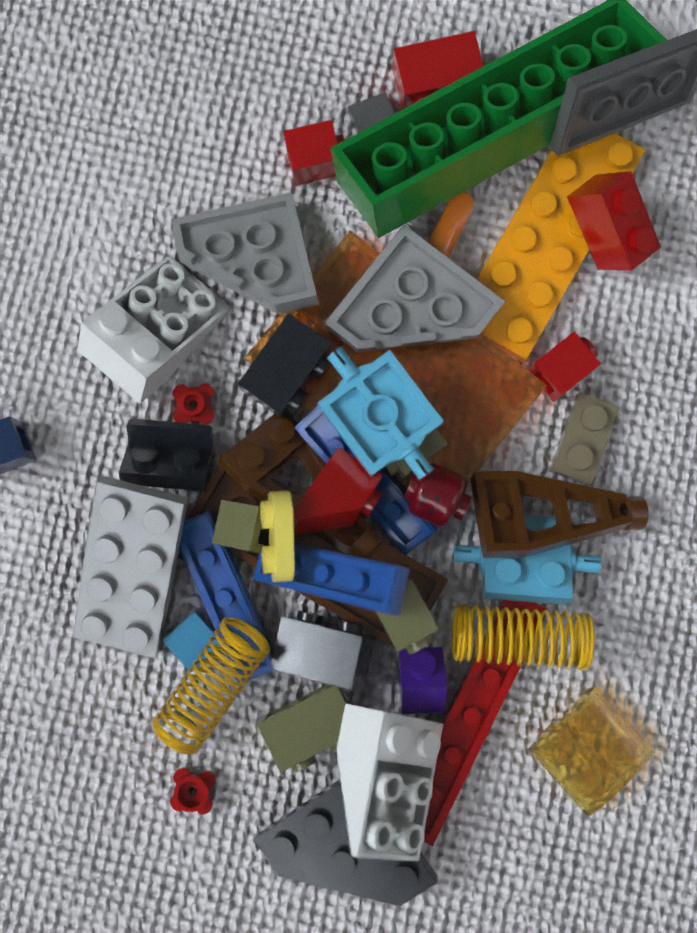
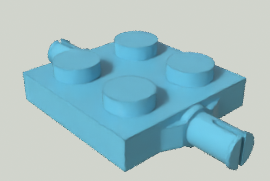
(380, 413)
(533, 578)

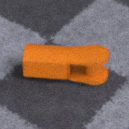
(451, 223)

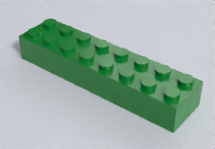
(479, 120)

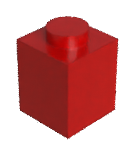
(310, 151)
(565, 365)

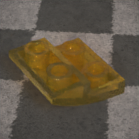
(591, 751)

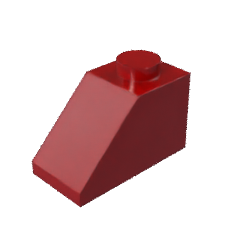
(337, 496)

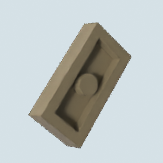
(584, 439)

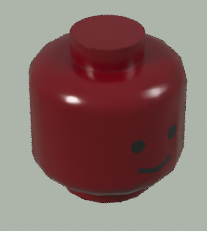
(438, 496)

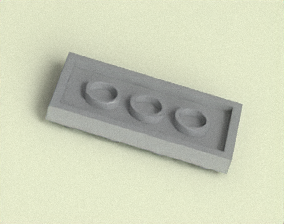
(129, 566)

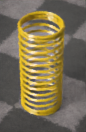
(581, 647)
(244, 649)

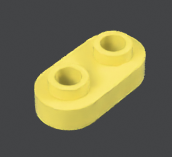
(278, 517)

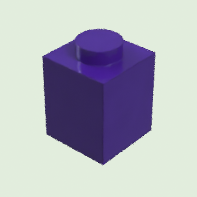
(422, 681)

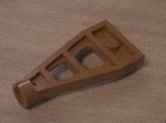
(265, 451)
(502, 518)

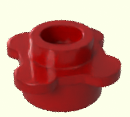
(185, 395)
(183, 800)

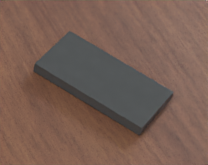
(626, 92)

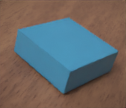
(189, 639)

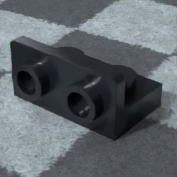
(168, 454)

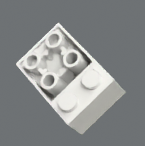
(150, 328)
(386, 780)

